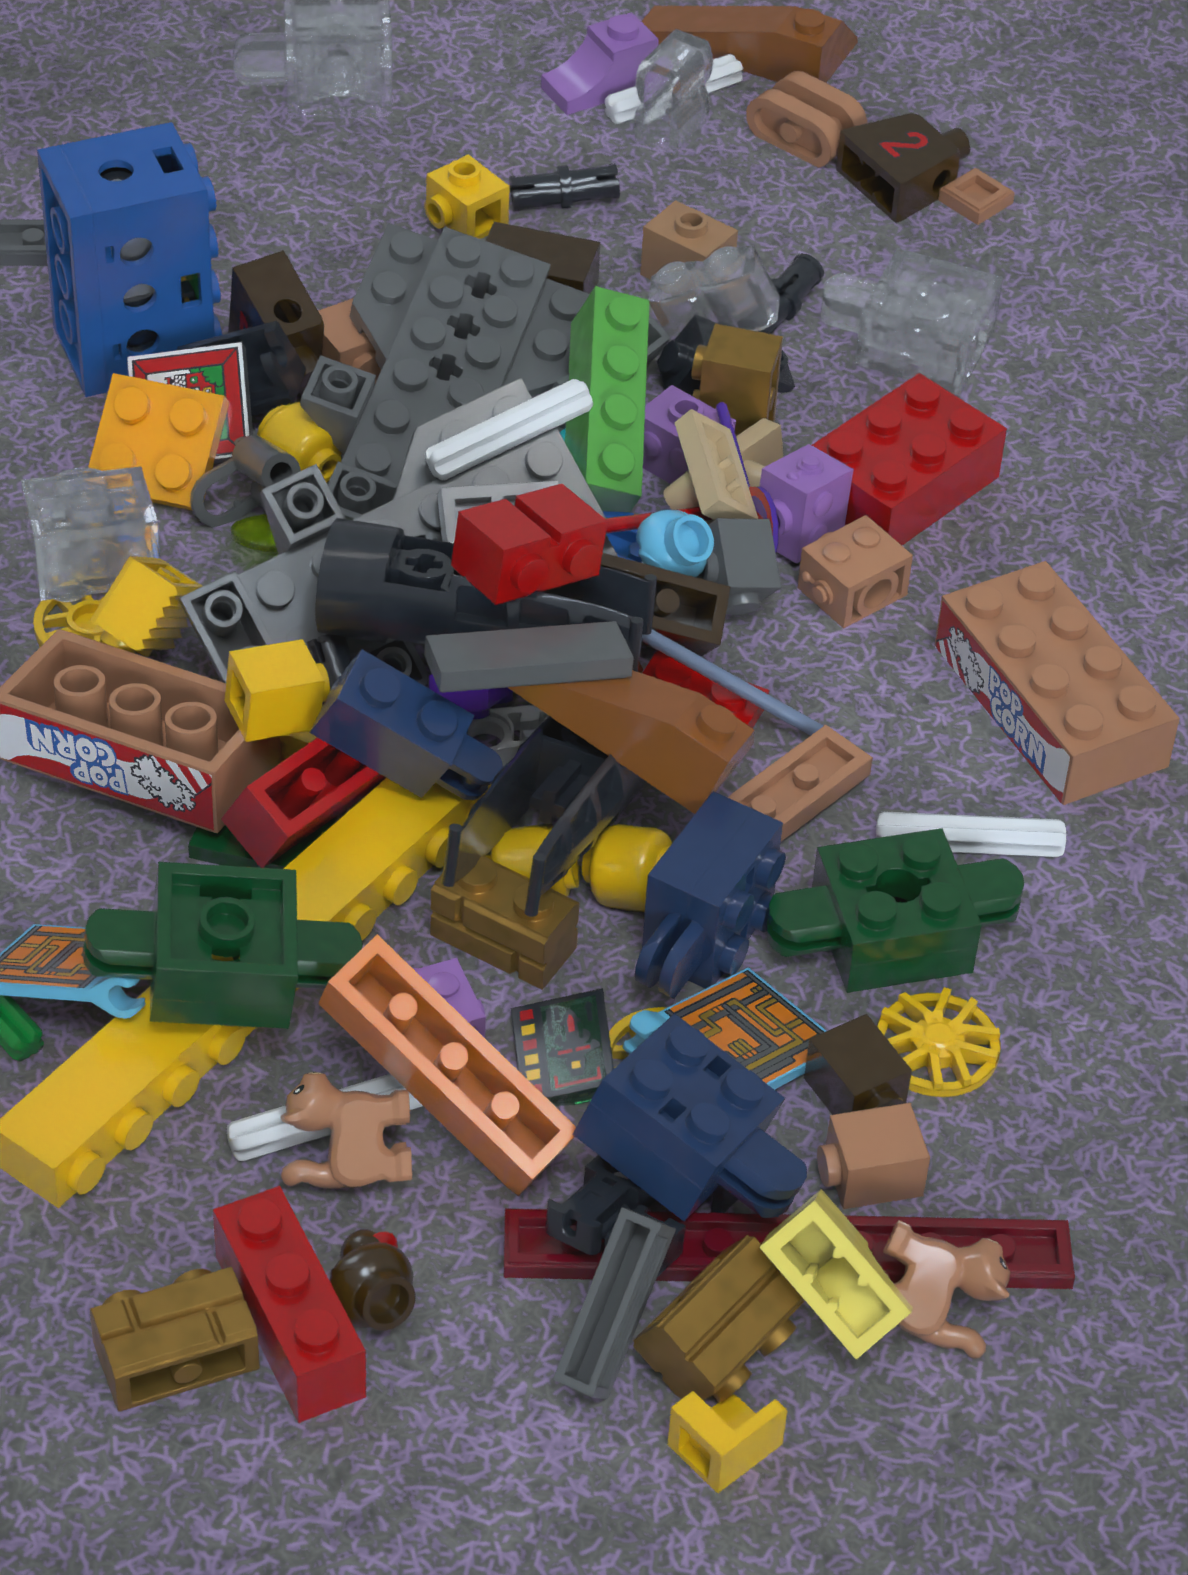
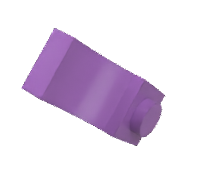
(601, 65)

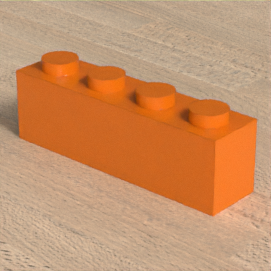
(447, 1065)

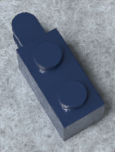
(404, 731)

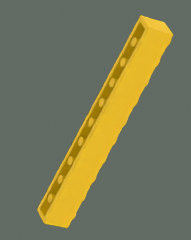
(139, 1068)

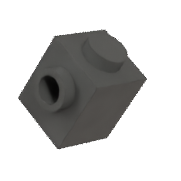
(744, 561)

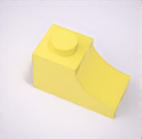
(836, 1274)

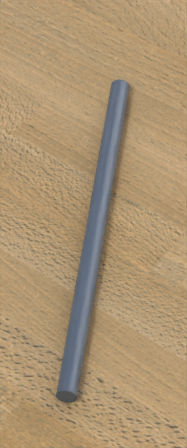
(731, 682)

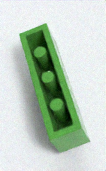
(611, 360)

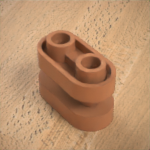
(804, 117)

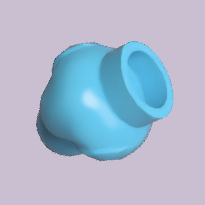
(675, 541)

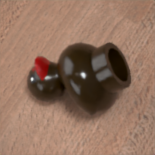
(374, 1280)

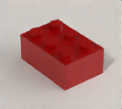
(915, 456)

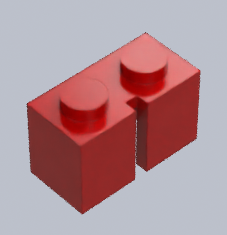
(529, 546)

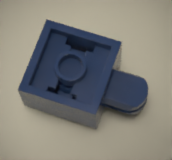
(709, 896)
(688, 1120)

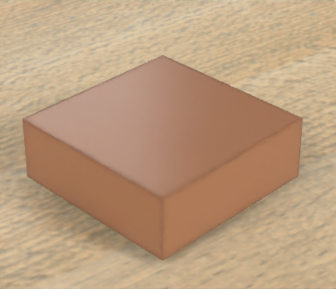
(976, 196)

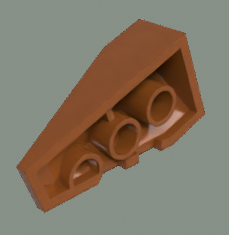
(764, 38)
(652, 729)

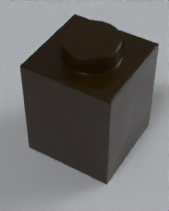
(856, 1068)

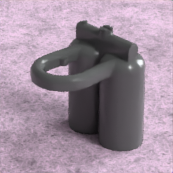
(256, 460)

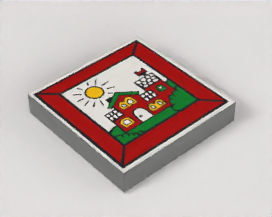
(211, 370)

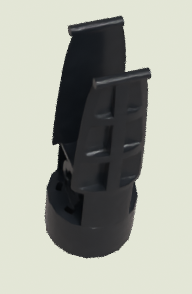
(403, 588)
(562, 780)

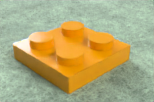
(164, 431)

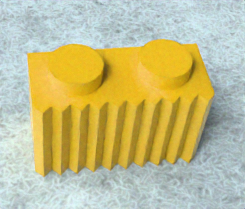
(143, 606)

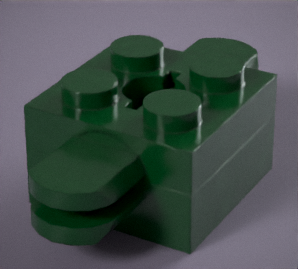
(224, 914)
(889, 941)

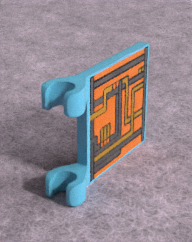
(50, 965)
(746, 1022)

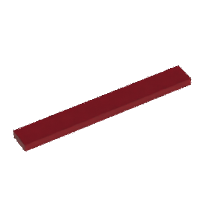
(1032, 1248)

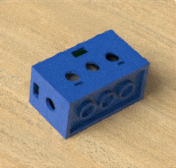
(127, 249)

